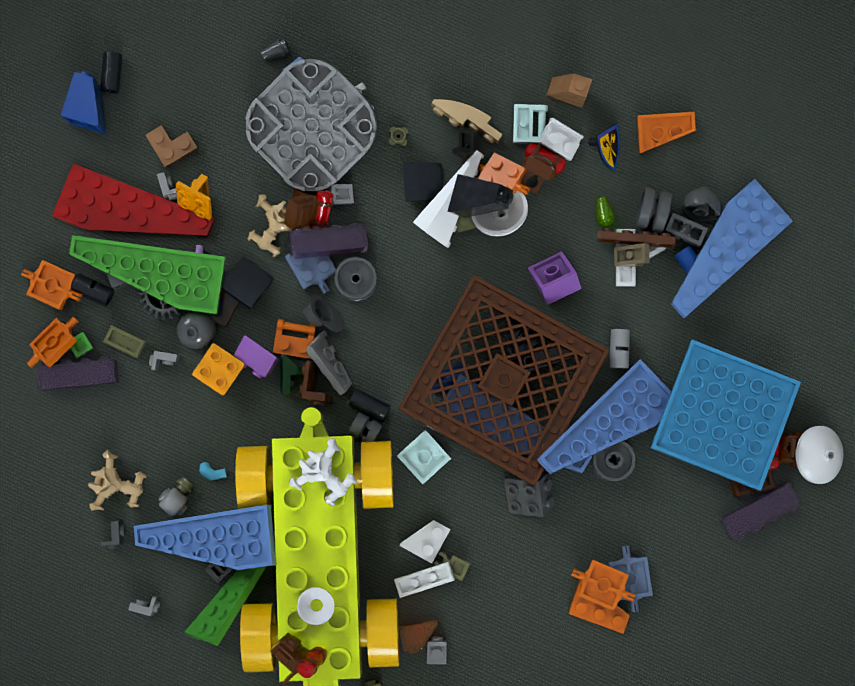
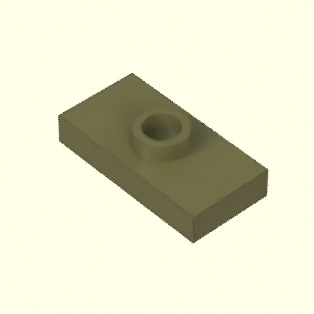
(124, 341)

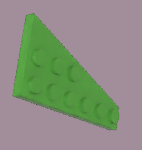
(223, 608)

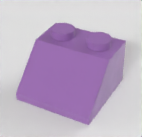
(555, 278)
(256, 357)

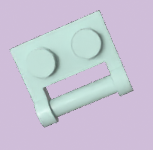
(524, 122)

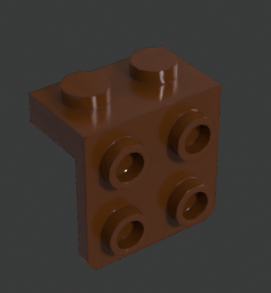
(307, 389)

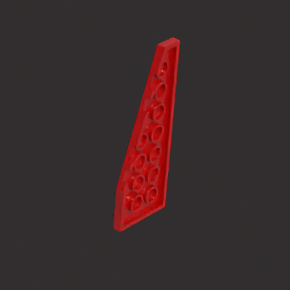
(110, 205)

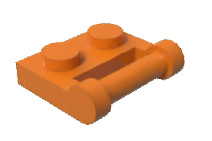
(293, 345)

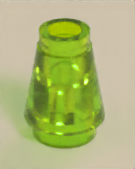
(604, 213)

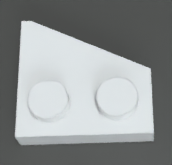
(426, 541)

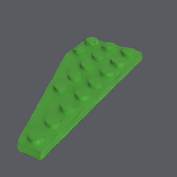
(174, 276)

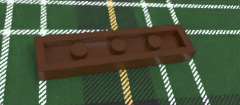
(627, 237)

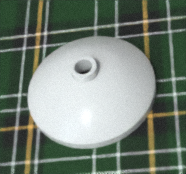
(500, 226)
(819, 454)

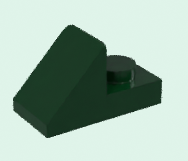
(287, 369)

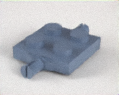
(312, 271)
(639, 576)

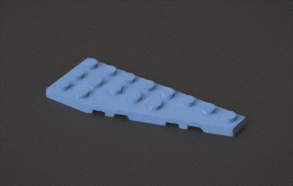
(739, 234)
(620, 413)
(226, 538)

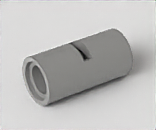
(619, 348)

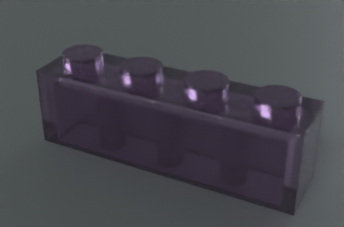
(327, 241)
(78, 374)
(760, 511)

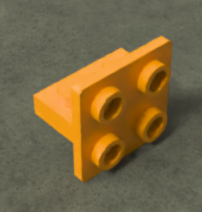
(195, 197)
(218, 369)

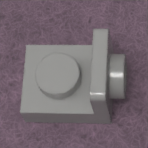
(166, 185)
(342, 193)
(167, 358)
(142, 607)
(436, 650)

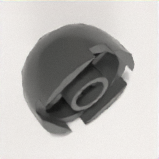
(702, 204)
(196, 330)

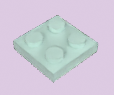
(424, 457)

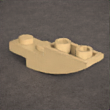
(461, 113)

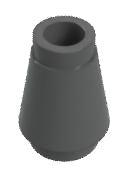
(276, 50)

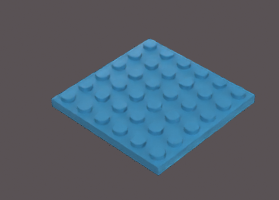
(725, 415)

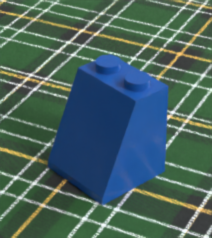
(84, 103)

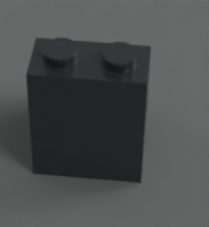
(478, 197)

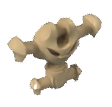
(275, 217)
(108, 482)

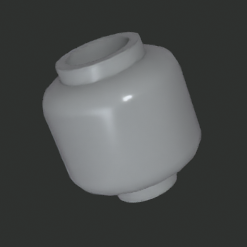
(173, 502)

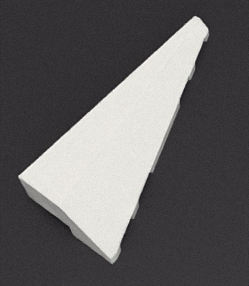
(435, 218)

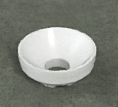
(307, 613)

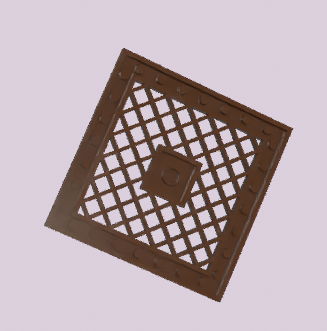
(503, 379)

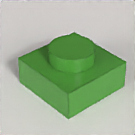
(82, 345)

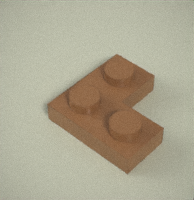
(168, 150)

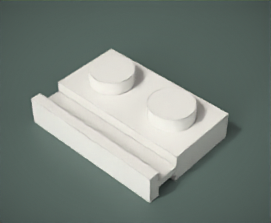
(560, 139)

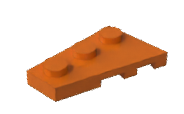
(662, 128)
(598, 614)

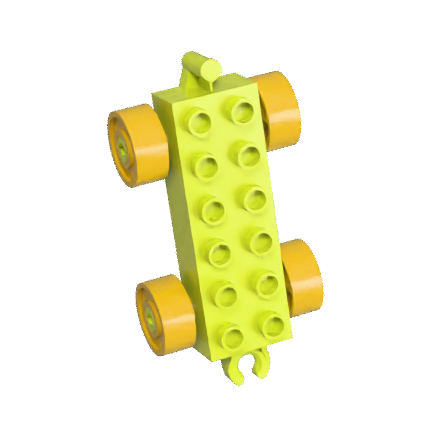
(317, 549)

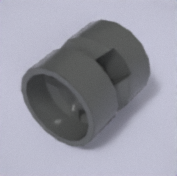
(359, 425)

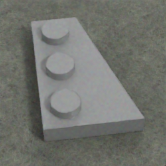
(325, 359)

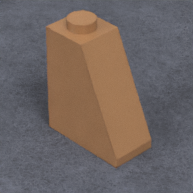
(570, 89)

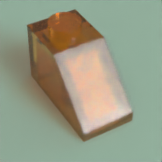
(416, 635)

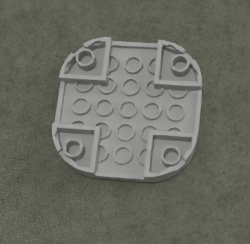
(311, 125)

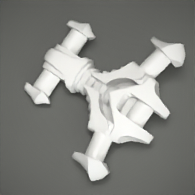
(319, 469)

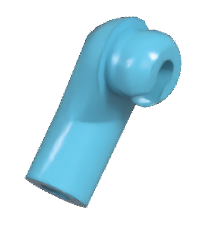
(206, 471)

